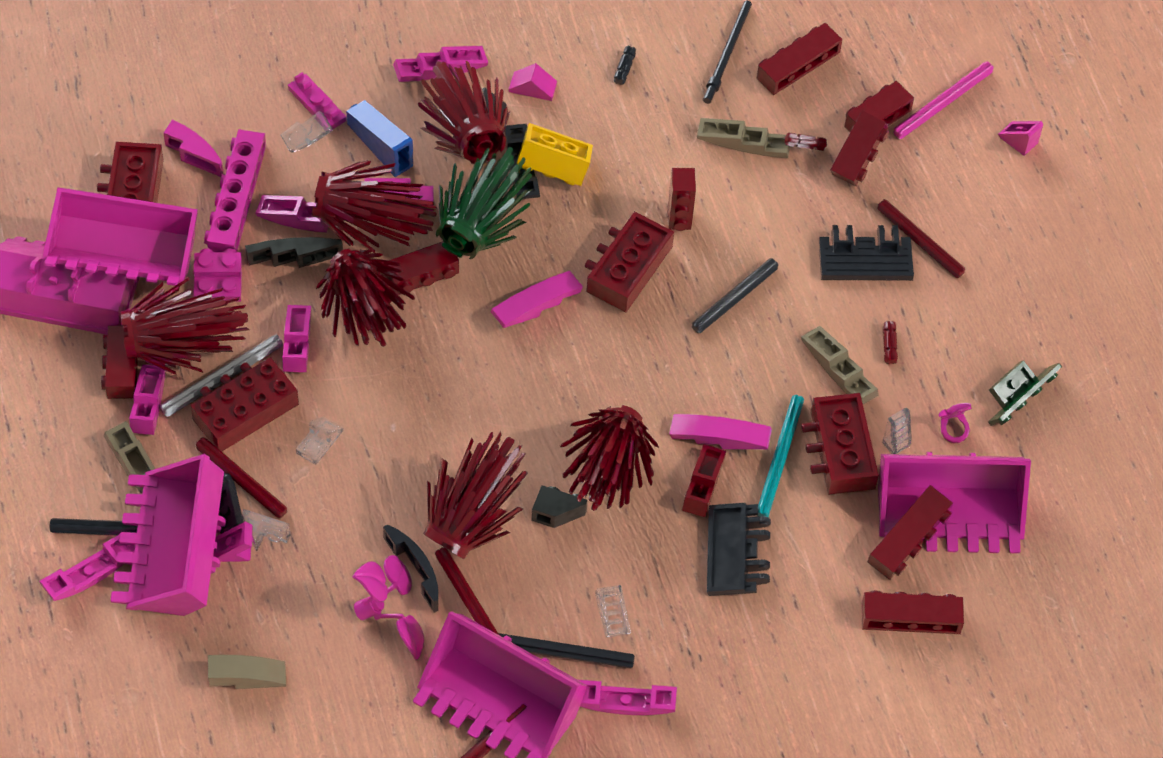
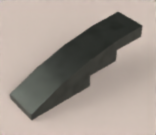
(302, 249)

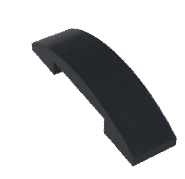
(514, 138)
(402, 543)

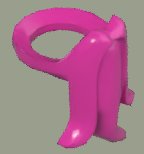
(955, 411)

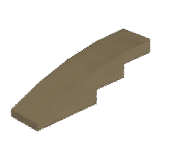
(736, 136)
(838, 365)

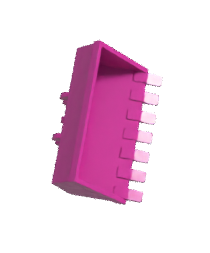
(120, 236)
(59, 294)
(985, 493)
(172, 537)
(490, 679)

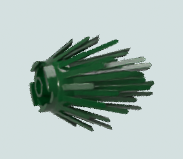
(471, 219)

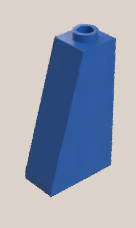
(381, 137)

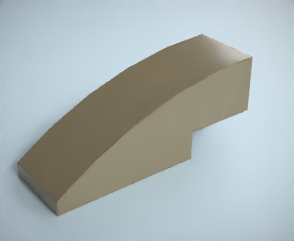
(128, 451)
(246, 671)

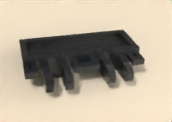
(864, 259)
(730, 547)

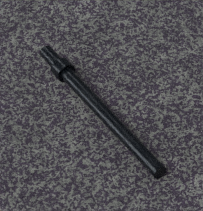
(715, 81)

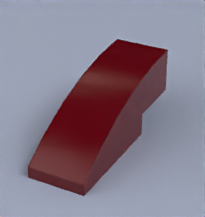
(704, 480)

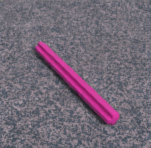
(943, 100)

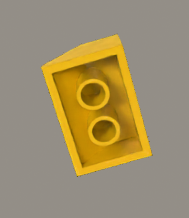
(555, 154)

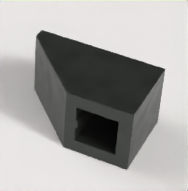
(557, 507)

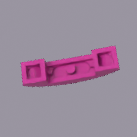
(86, 573)
(629, 700)

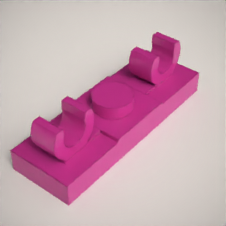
(315, 99)

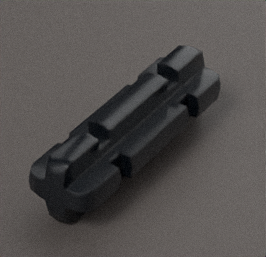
(624, 65)

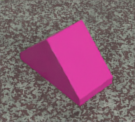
(533, 82)
(1022, 135)

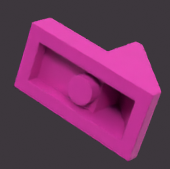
(235, 544)

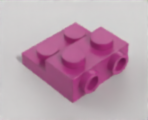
(216, 271)

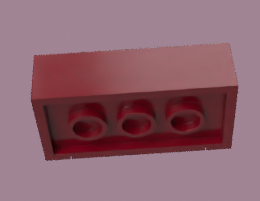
(134, 171)
(628, 261)
(244, 403)
(842, 444)

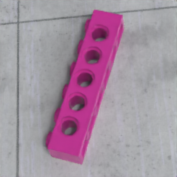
(246, 143)

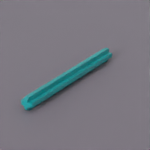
(780, 455)

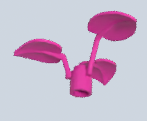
(374, 580)

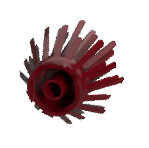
(465, 113)
(355, 201)
(364, 292)
(164, 329)
(611, 454)
(466, 507)

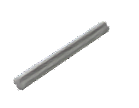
(213, 380)

